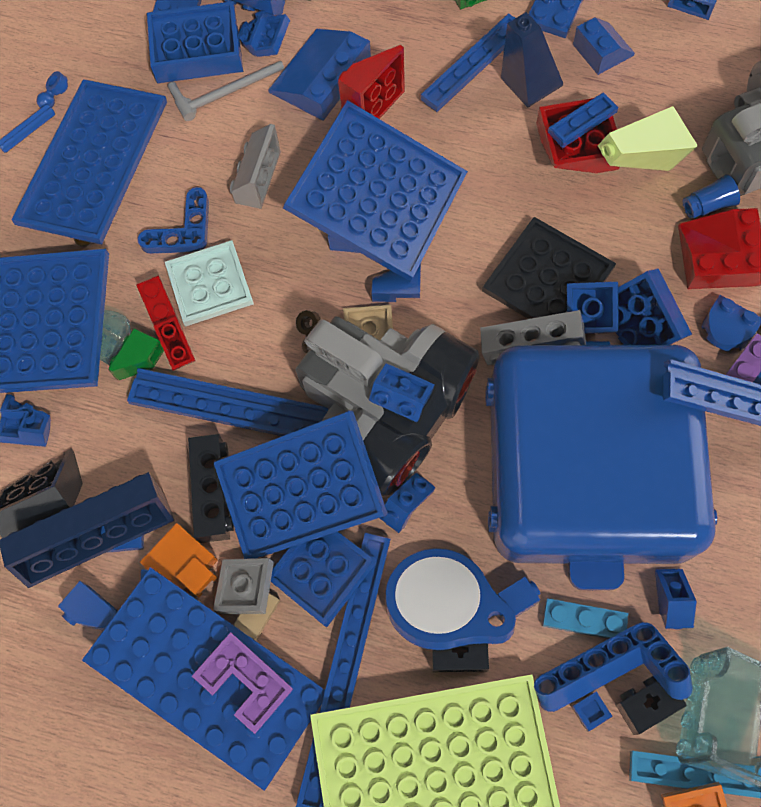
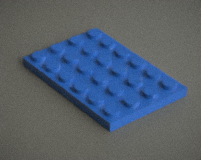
(300, 487)

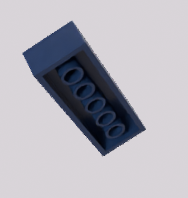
(74, 532)

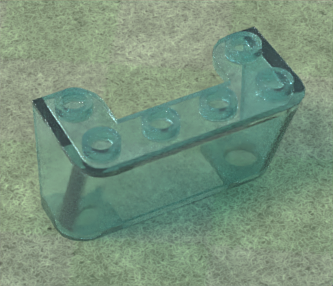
(723, 716)

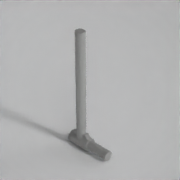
(188, 107)

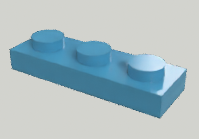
(584, 619)

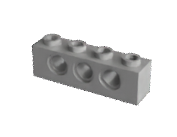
(543, 329)

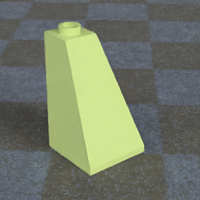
(650, 143)

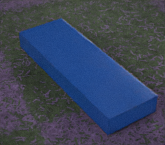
(583, 119)

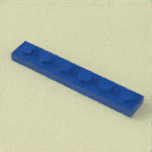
(467, 67)

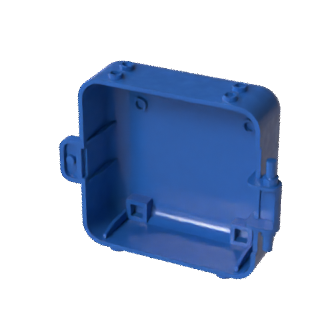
(596, 461)

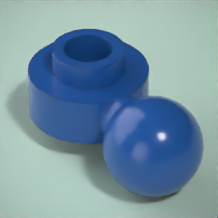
(55, 85)

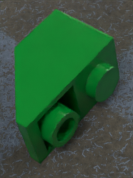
(137, 352)

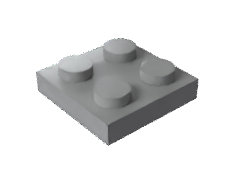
(243, 586)

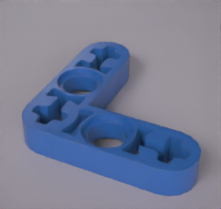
(190, 231)

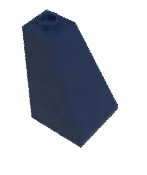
(528, 62)

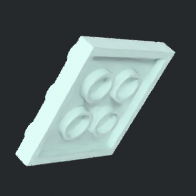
(208, 283)

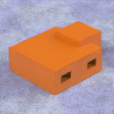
(182, 561)

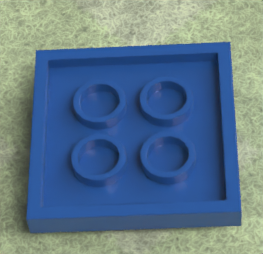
(322, 574)

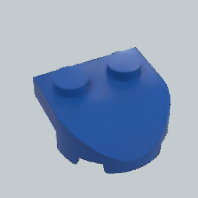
(264, 34)
(730, 324)

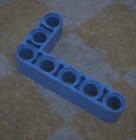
(611, 660)

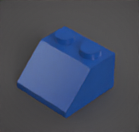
(601, 45)

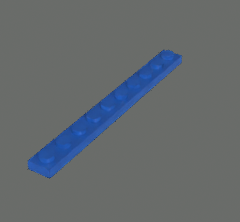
(347, 658)

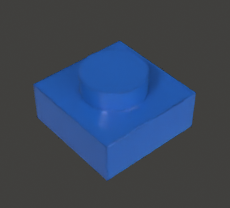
(592, 711)

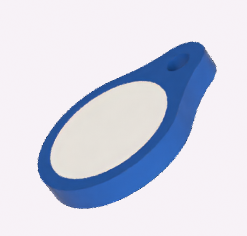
(445, 602)

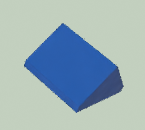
(597, 305)

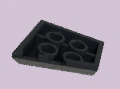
(41, 495)

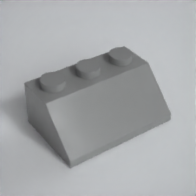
(256, 168)

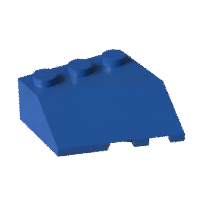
(649, 312)

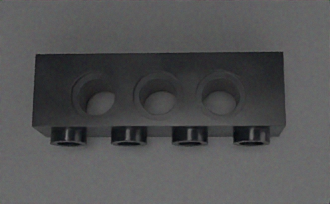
(200, 451)

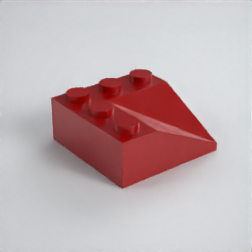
(374, 82)
(583, 152)
(722, 250)

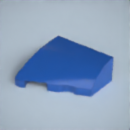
(390, 286)
(23, 424)

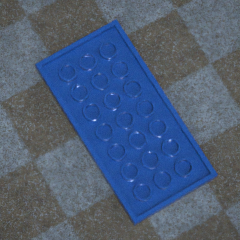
(90, 162)
(158, 646)

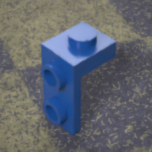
(406, 501)

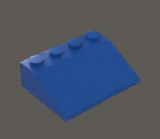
(194, 42)
(314, 72)

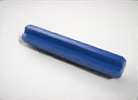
(26, 128)

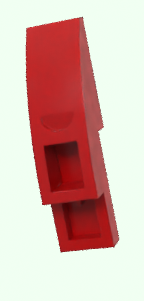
(166, 323)

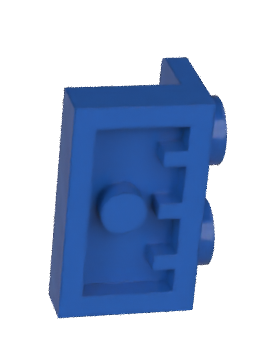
(400, 392)

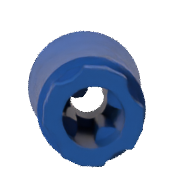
(713, 197)

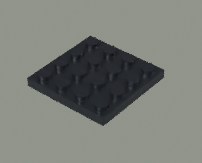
(540, 266)

